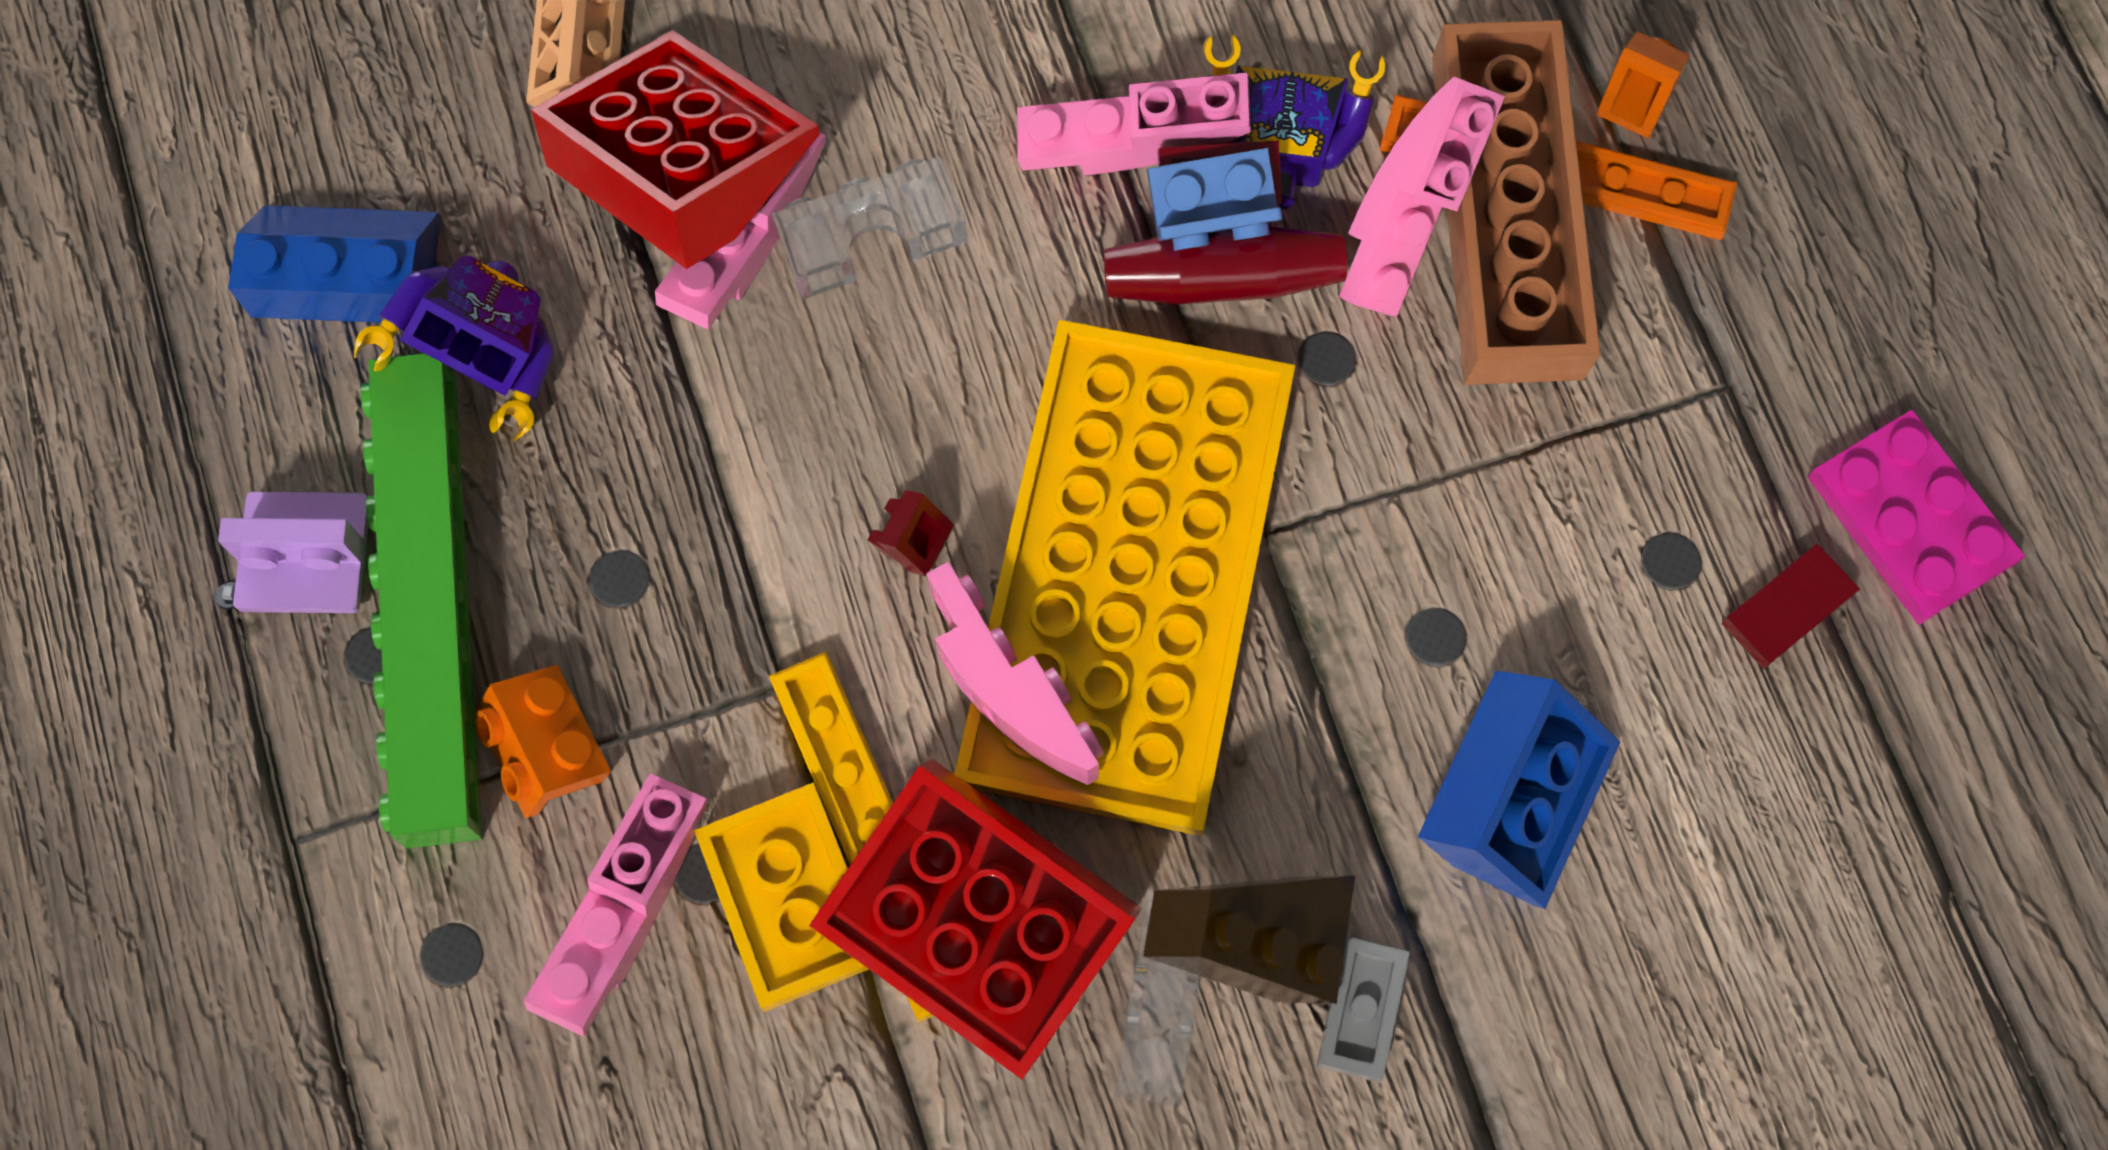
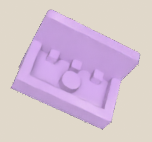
(298, 552)

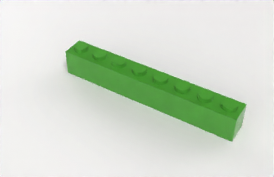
(422, 604)

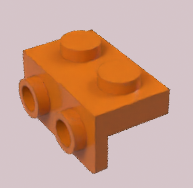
(539, 739)

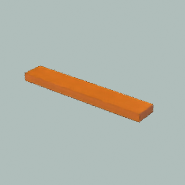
(1625, 182)

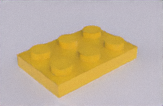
(772, 879)

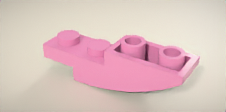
(1129, 129)
(1418, 178)
(708, 285)
(1016, 699)
(619, 906)

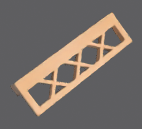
(580, 44)

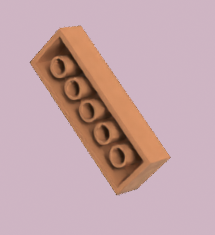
(1522, 219)

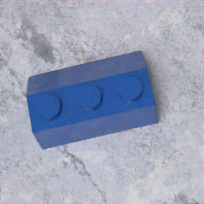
(328, 260)
(1520, 786)

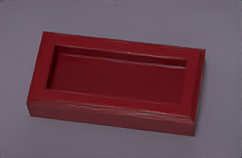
(1790, 606)

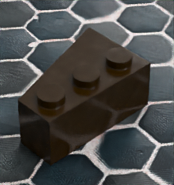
(1257, 936)

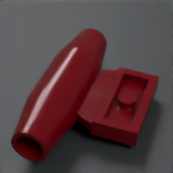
(1226, 269)

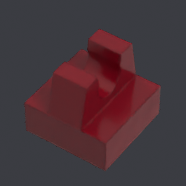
(913, 532)

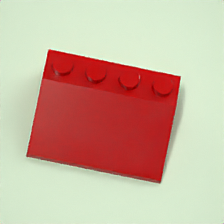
(673, 145)
(975, 917)

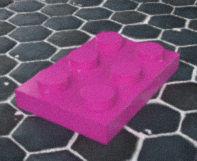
(1915, 517)

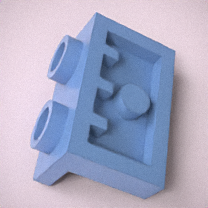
(1213, 197)

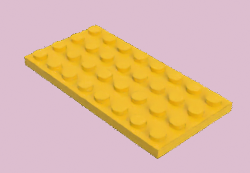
(1135, 566)

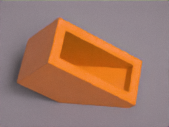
(1642, 83)

